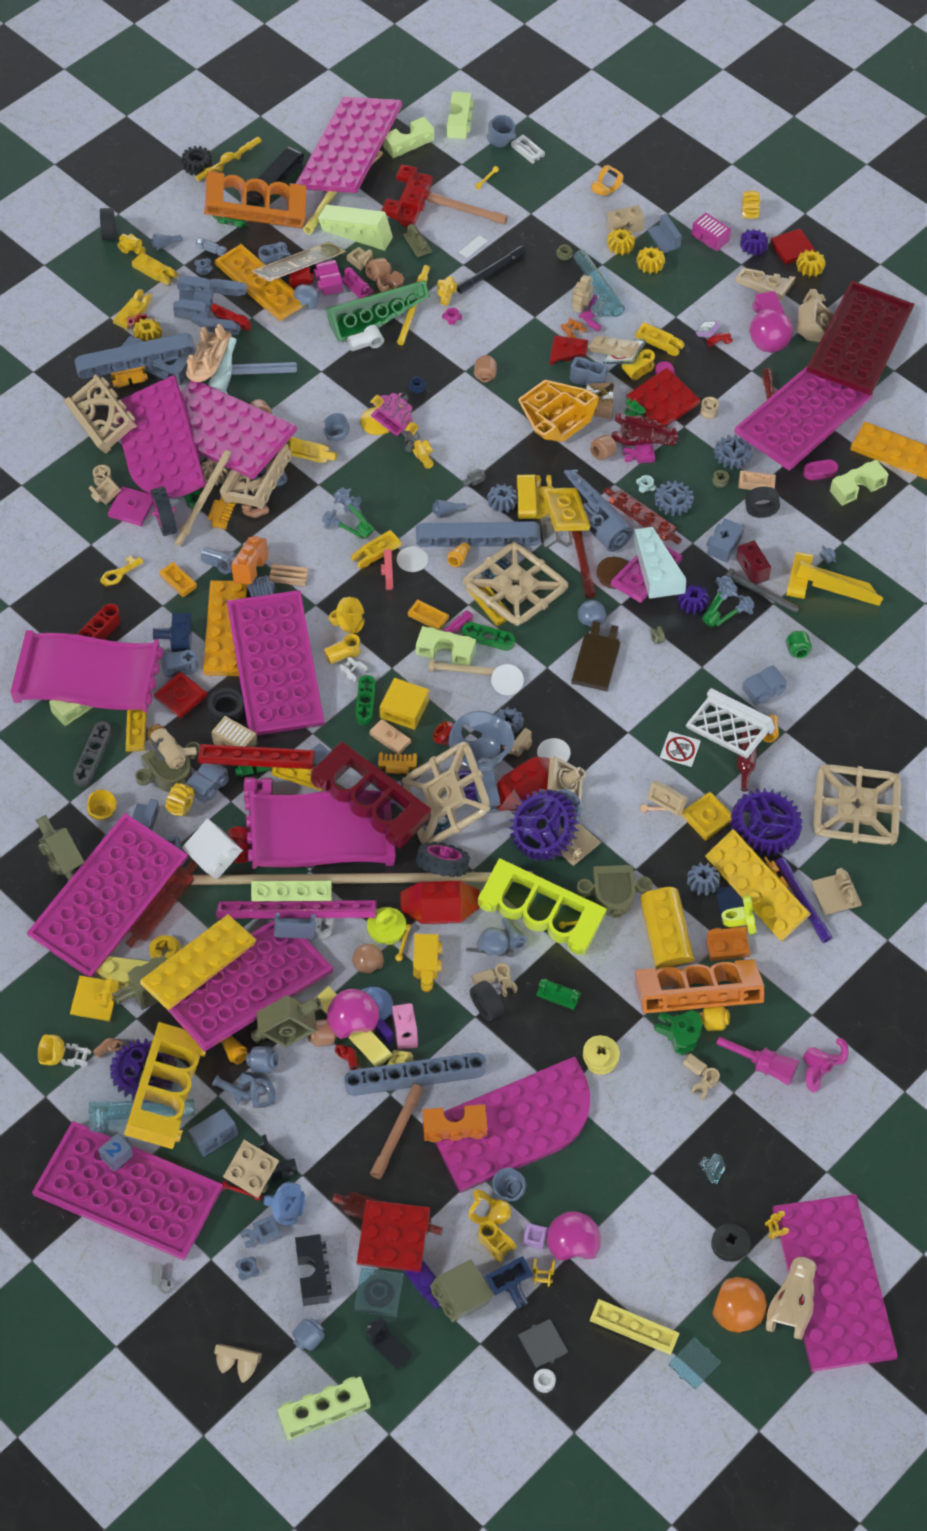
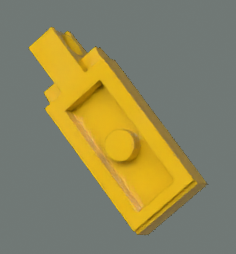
(311, 450)

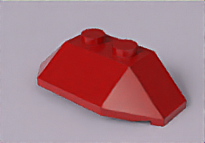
(521, 781)
(440, 902)

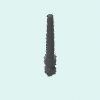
(509, 952)

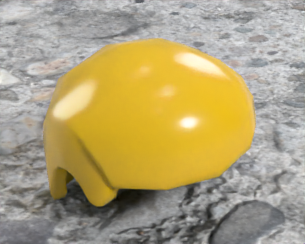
(101, 805)
(51, 1050)

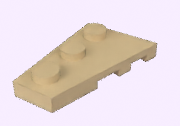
(764, 283)

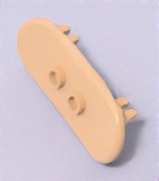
(208, 354)

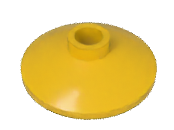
(370, 425)

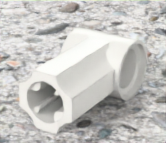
(370, 337)

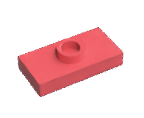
(386, 569)

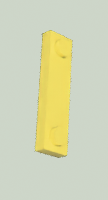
(634, 1327)

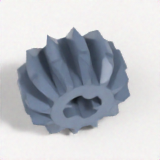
(502, 498)
(703, 879)

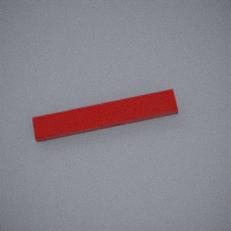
(256, 756)

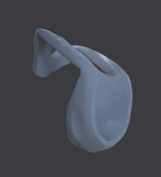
(252, 1079)

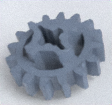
(725, 448)
(674, 498)

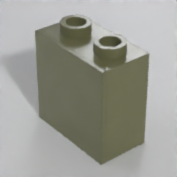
(461, 1291)

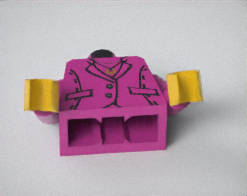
(394, 413)

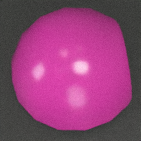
(771, 331)
(352, 1012)
(573, 1236)

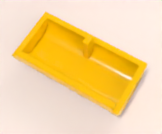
(666, 927)

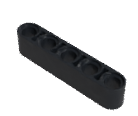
(278, 171)

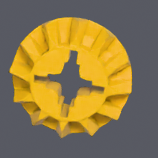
(160, 942)

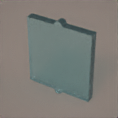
(694, 1363)

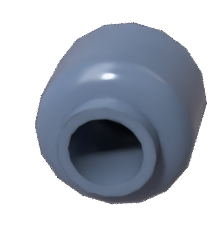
(262, 1059)
(308, 1334)

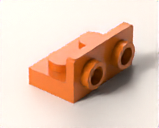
(727, 943)

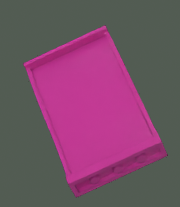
(86, 671)
(314, 830)

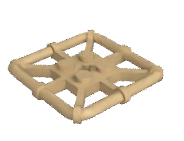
(515, 574)
(455, 797)
(848, 812)

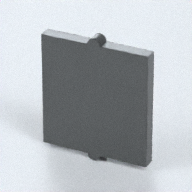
(543, 1343)

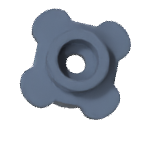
(203, 266)
(827, 555)
(247, 1262)

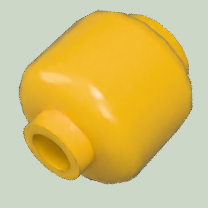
(715, 1018)

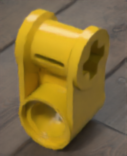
(642, 365)
(497, 1244)

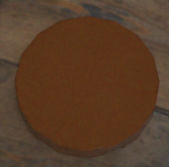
(609, 568)

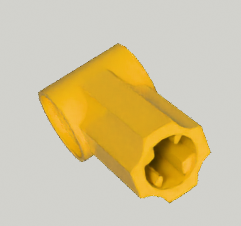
(343, 649)

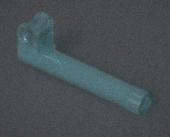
(607, 301)
(103, 1111)

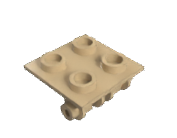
(582, 845)
(836, 892)
(251, 1169)

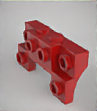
(413, 197)

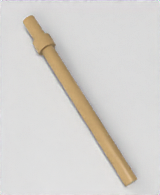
(186, 528)

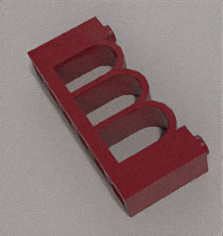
(397, 830)

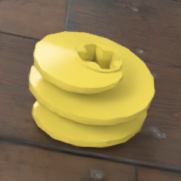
(601, 1054)

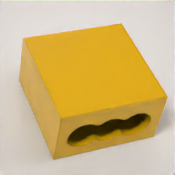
(404, 703)

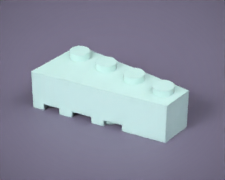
(657, 566)

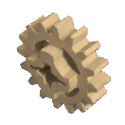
(582, 293)

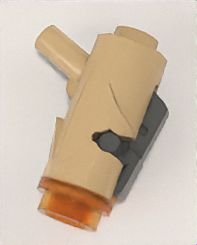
(166, 747)

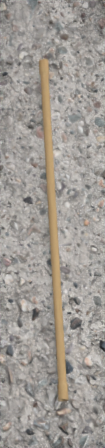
(341, 878)

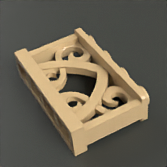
(79, 408)
(235, 482)

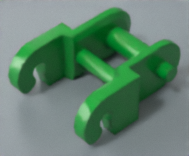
(636, 408)

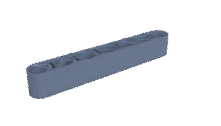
(135, 355)
(477, 534)
(423, 1067)

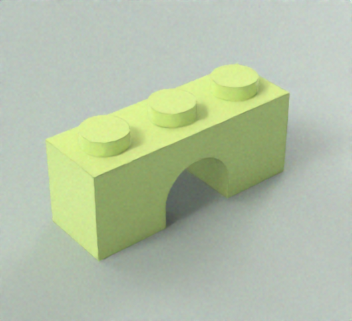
(460, 115)
(420, 133)
(870, 475)
(433, 640)

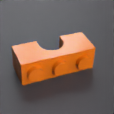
(252, 554)
(437, 1127)

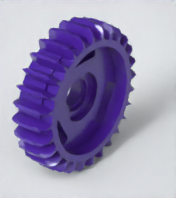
(758, 831)
(550, 839)

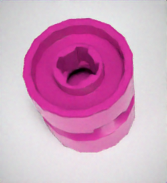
(252, 783)

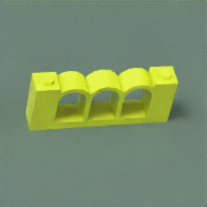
(498, 884)

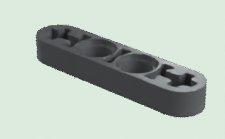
(89, 753)

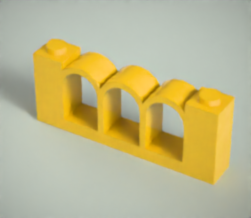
(152, 1126)

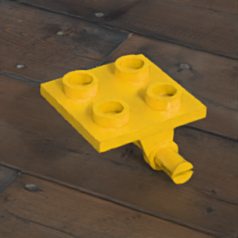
(94, 998)

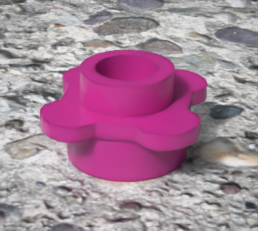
(452, 315)

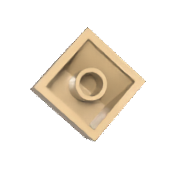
(813, 320)

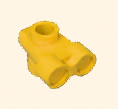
(130, 242)
(445, 289)
(422, 451)

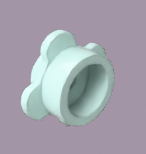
(646, 483)

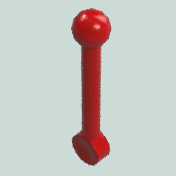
(226, 1186)

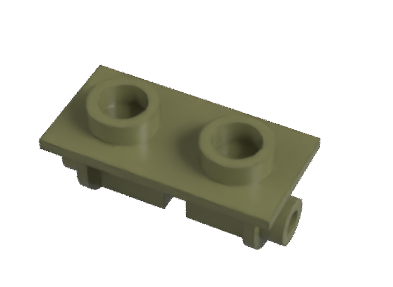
(417, 241)

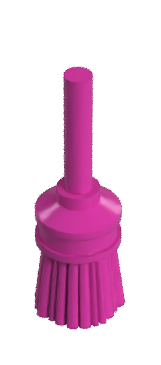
(766, 1061)

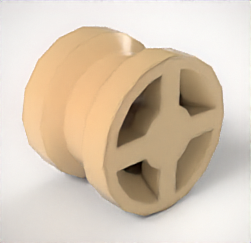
(709, 408)
(101, 470)

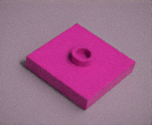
(131, 506)

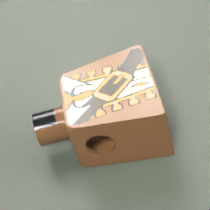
(605, 393)

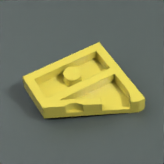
(117, 969)

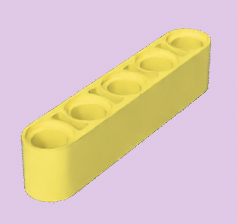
(364, 1041)

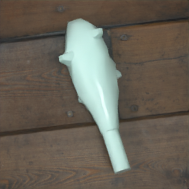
(222, 376)

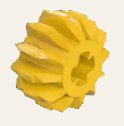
(750, 204)
(620, 241)
(650, 260)
(810, 263)
(147, 330)
(180, 799)

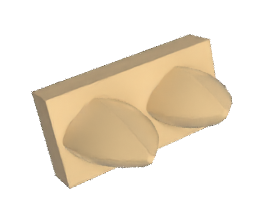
(667, 797)
(246, 1360)

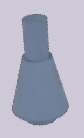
(160, 241)
(444, 507)
(516, 938)

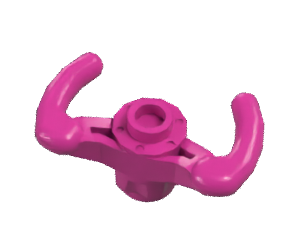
(822, 1063)

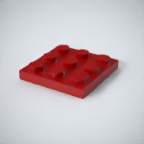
(664, 398)
(393, 1236)

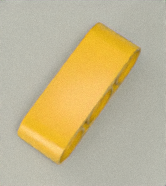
(526, 497)
(797, 585)

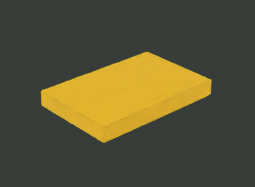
(566, 509)

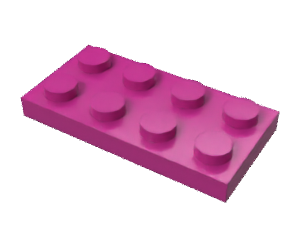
(631, 580)

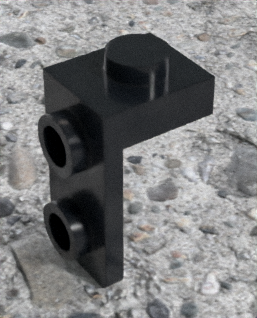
(284, 1169)
(386, 1344)

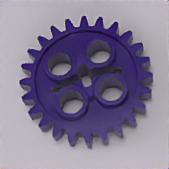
(124, 1064)

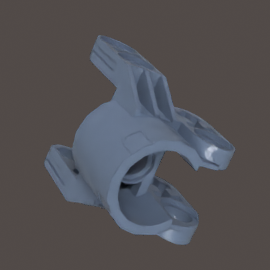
(197, 300)

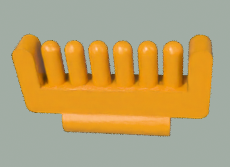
(219, 510)
(397, 767)

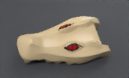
(794, 1300)

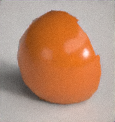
(740, 1305)

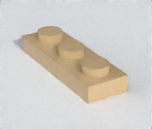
(613, 346)

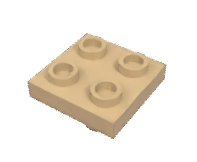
(565, 776)

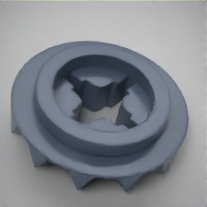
(517, 719)

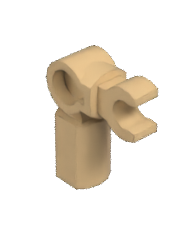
(500, 973)
(710, 1076)

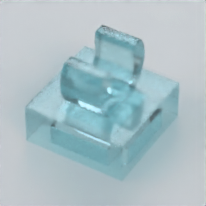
(713, 1167)

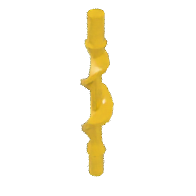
(228, 156)

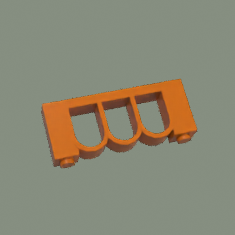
(294, 195)
(744, 973)

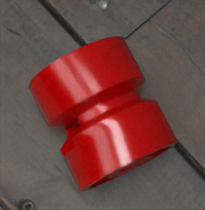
(239, 836)

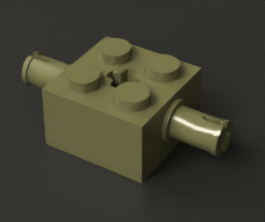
(59, 849)
(135, 989)
(286, 1021)

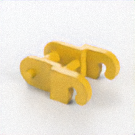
(776, 1217)
(543, 1280)

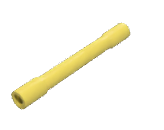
(313, 221)

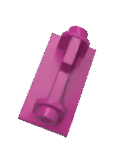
(356, 284)

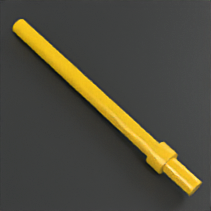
(423, 276)

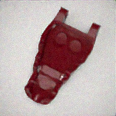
(640, 430)

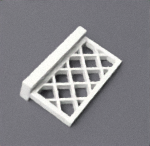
(743, 713)

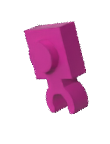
(641, 453)

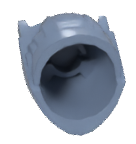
(501, 131)

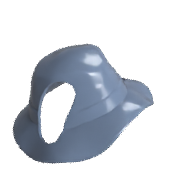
(487, 748)

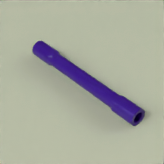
(819, 926)

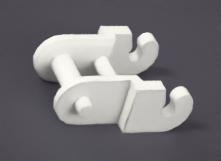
(359, 665)
(82, 1062)

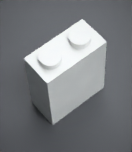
(212, 849)

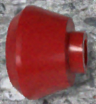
(442, 733)

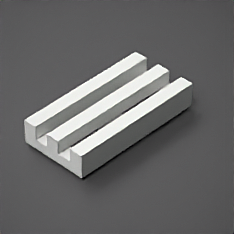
(525, 150)

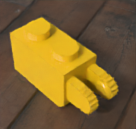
(426, 959)

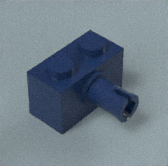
(179, 632)
(509, 1278)

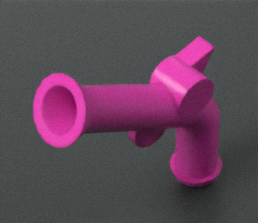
(588, 315)

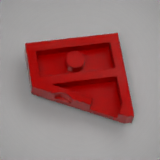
(225, 314)
(567, 349)

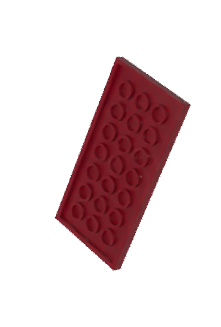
(860, 338)

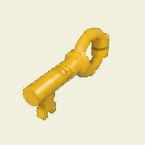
(132, 563)

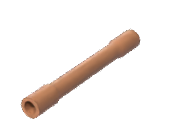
(492, 215)
(383, 1159)

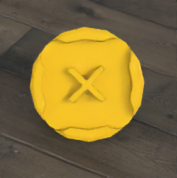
(348, 615)

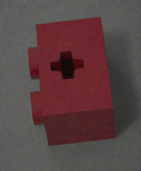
(753, 562)

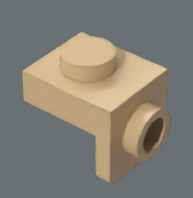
(360, 258)
(105, 491)
(521, 743)

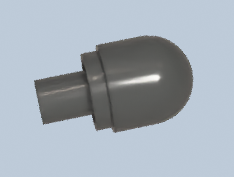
(410, 439)
(474, 478)

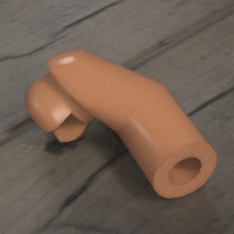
(254, 512)
(108, 1045)

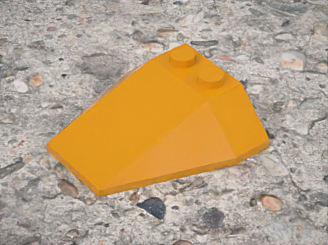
(558, 409)

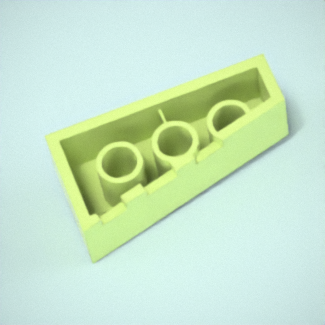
(357, 224)

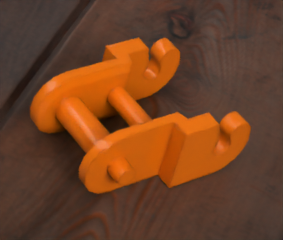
(579, 326)

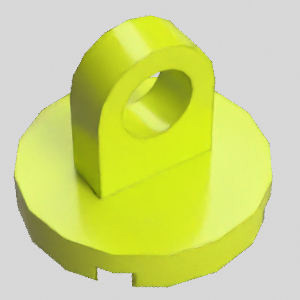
(741, 915)
(387, 926)

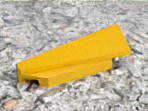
(838, 583)

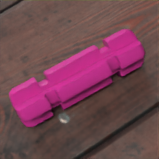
(459, 622)

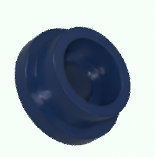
(417, 385)

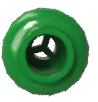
(798, 644)

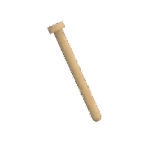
(459, 668)

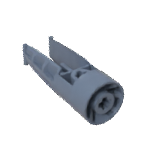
(604, 520)

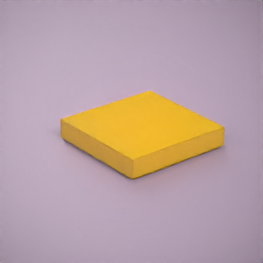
(707, 816)

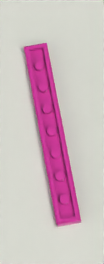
(297, 909)

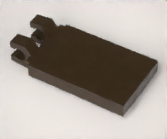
(597, 658)

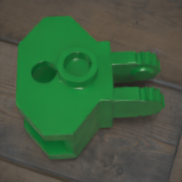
(683, 1032)

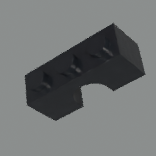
(310, 1252)

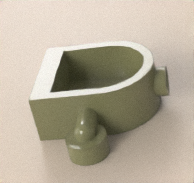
(161, 773)
(614, 888)

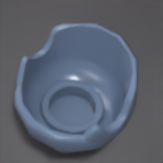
(307, 295)
(336, 427)
(592, 611)
(493, 941)
(509, 1184)

